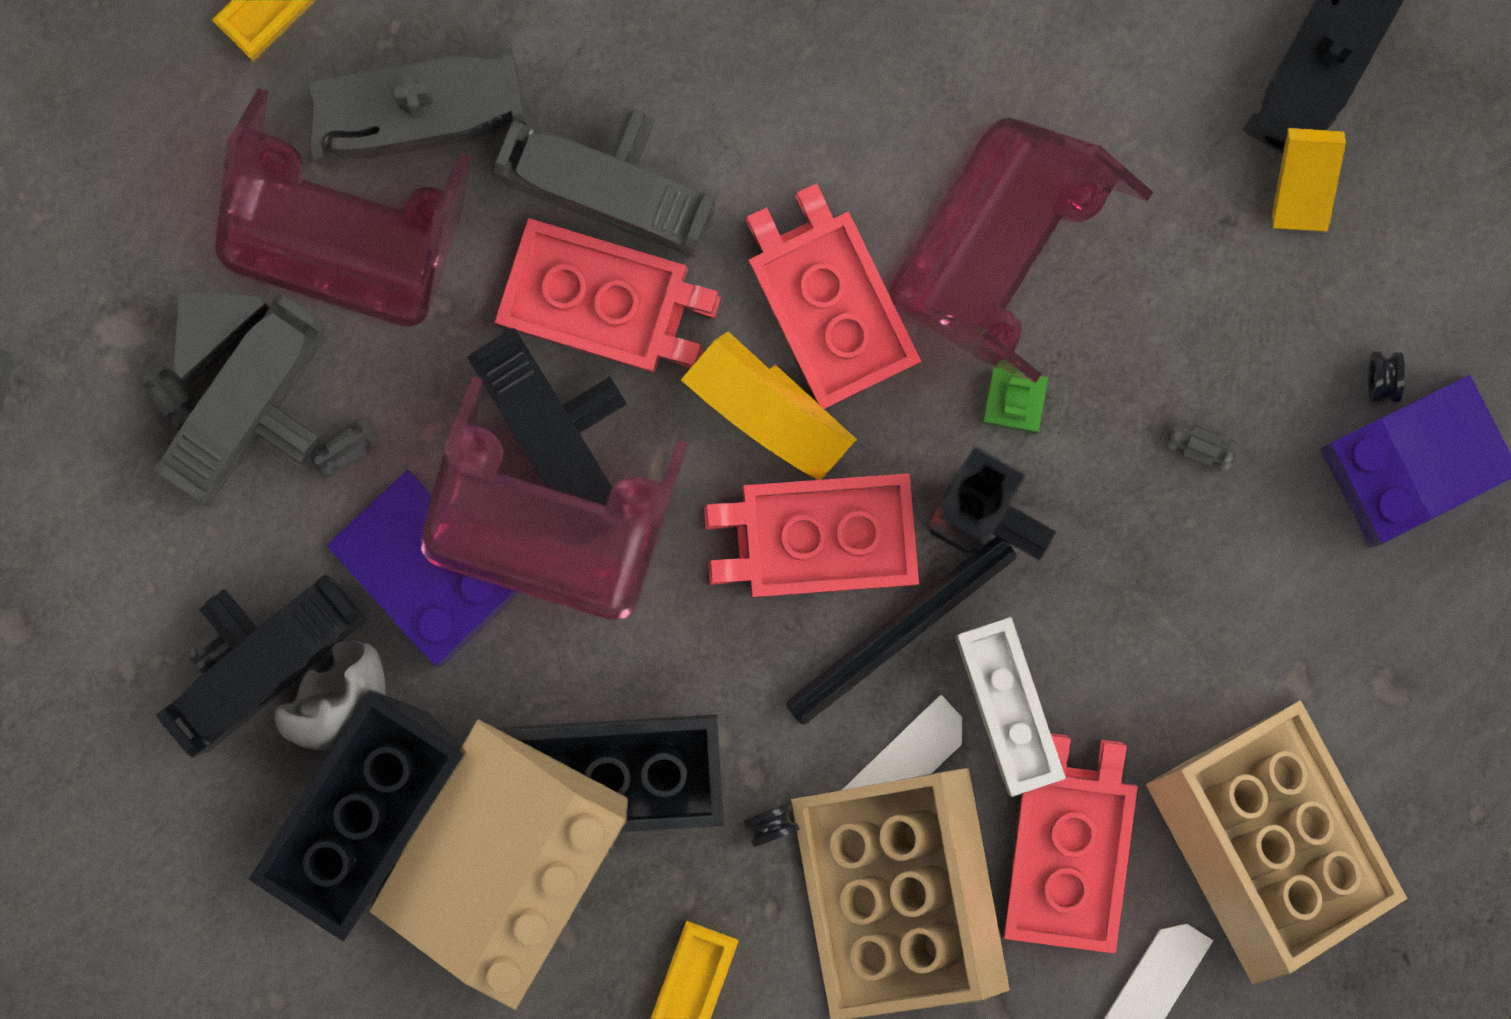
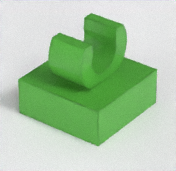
(1014, 401)

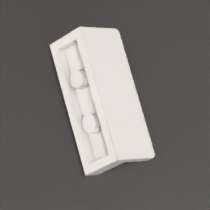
(1010, 707)

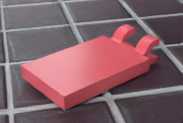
(602, 298)
(829, 301)
(819, 536)
(1073, 855)

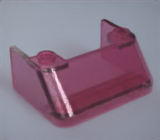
(994, 230)
(328, 240)
(538, 536)

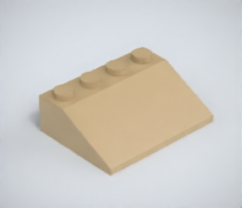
(1277, 843)
(500, 863)
(900, 895)

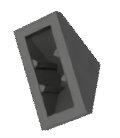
(210, 326)

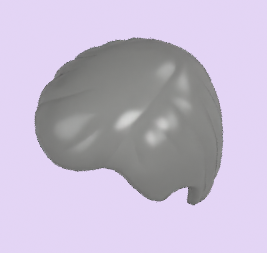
(331, 696)

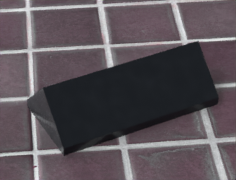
(659, 764)
(358, 813)

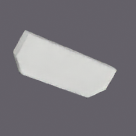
(917, 748)
(1161, 974)

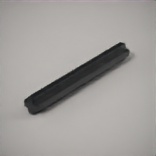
(900, 630)

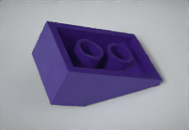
(1419, 461)
(427, 602)

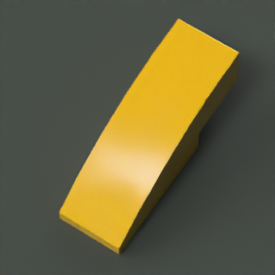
(768, 407)

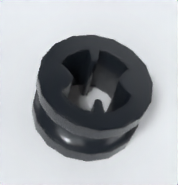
(1386, 376)
(771, 825)

